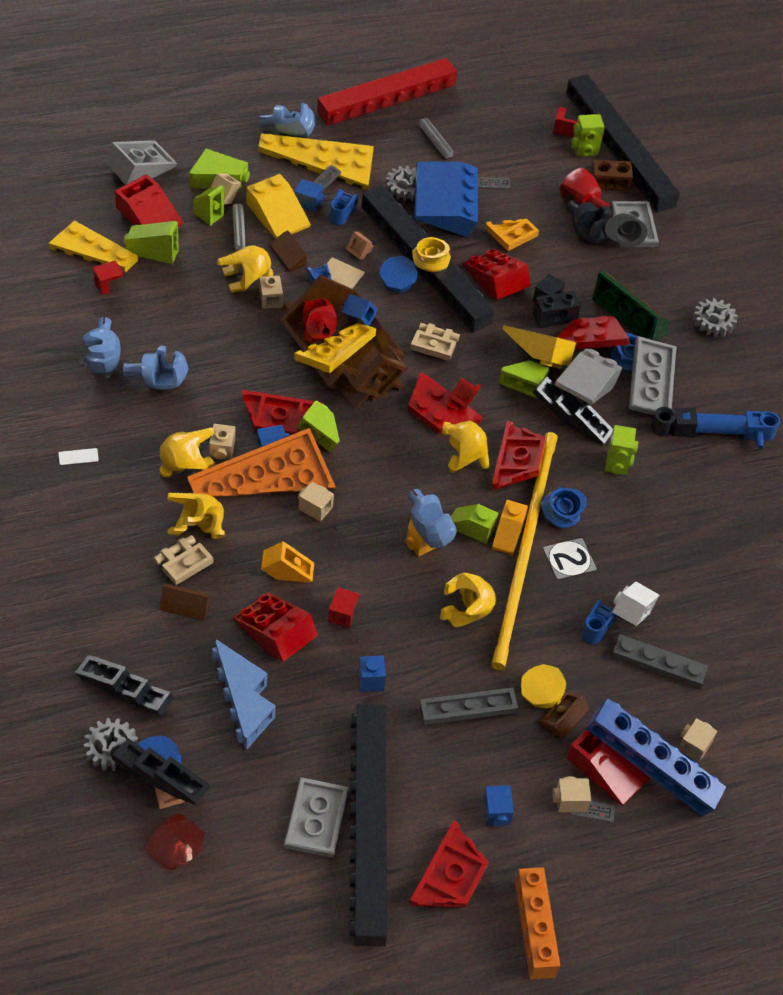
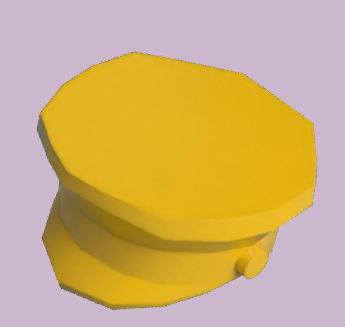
(432, 254)
(543, 686)

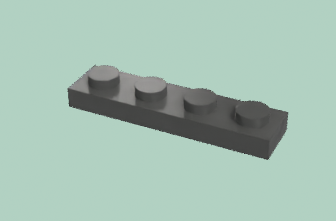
(660, 661)
(468, 706)

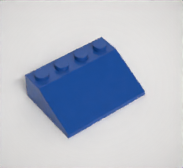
(447, 195)

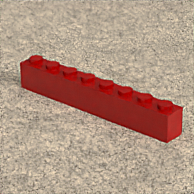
(386, 91)

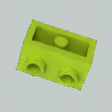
(587, 135)
(621, 450)

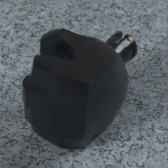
(589, 221)

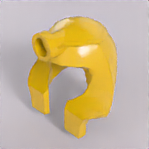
(255, 264)
(469, 442)
(182, 452)
(198, 510)
(476, 595)

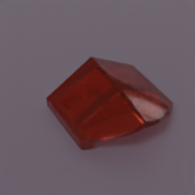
(176, 841)

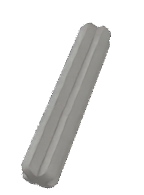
(436, 138)
(238, 223)

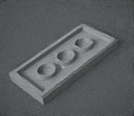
(652, 375)

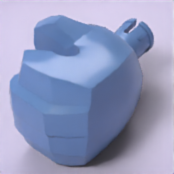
(289, 123)
(104, 348)
(157, 371)
(429, 521)

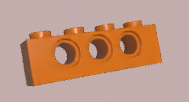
(537, 923)

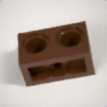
(612, 174)

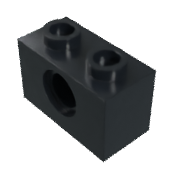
(556, 309)

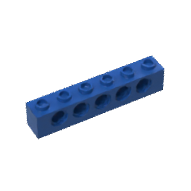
(642, 755)

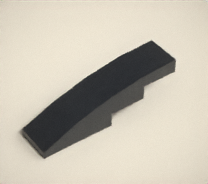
(576, 414)
(125, 686)
(161, 773)

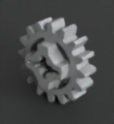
(401, 183)
(715, 316)
(102, 738)

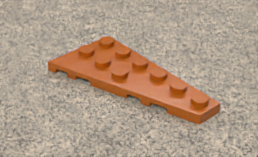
(274, 468)

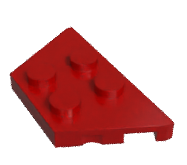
(595, 333)
(434, 406)
(275, 410)
(519, 456)
(452, 873)

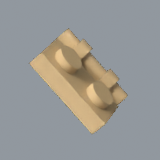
(435, 341)
(187, 563)

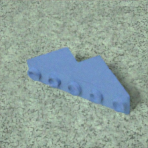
(243, 685)

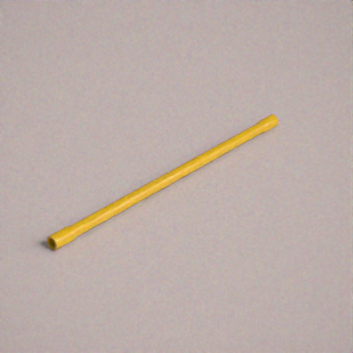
(501, 650)

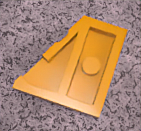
(512, 233)

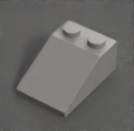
(136, 158)
(589, 376)

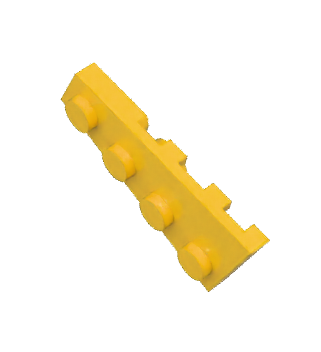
(92, 246)
(336, 348)

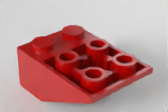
(145, 203)
(498, 273)
(277, 625)
(606, 767)

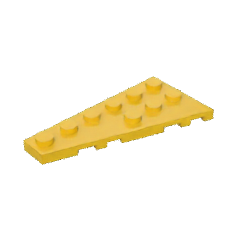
(318, 155)

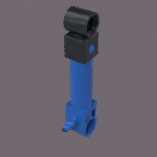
(686, 422)

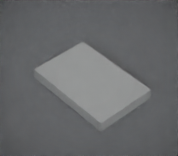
(643, 212)
(316, 817)

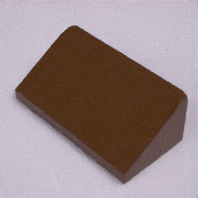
(289, 251)
(184, 602)
(565, 715)

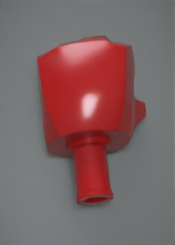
(583, 186)
(319, 320)

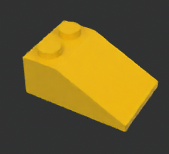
(276, 206)
(548, 349)

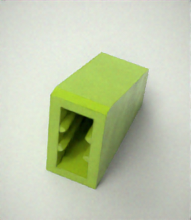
(215, 163)
(154, 241)

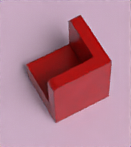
(562, 125)
(105, 273)
(464, 392)
(343, 607)

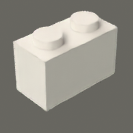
(635, 603)

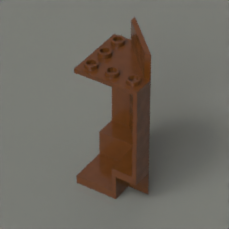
(369, 370)

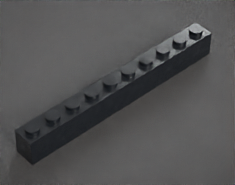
(624, 144)
(448, 283)
(369, 828)

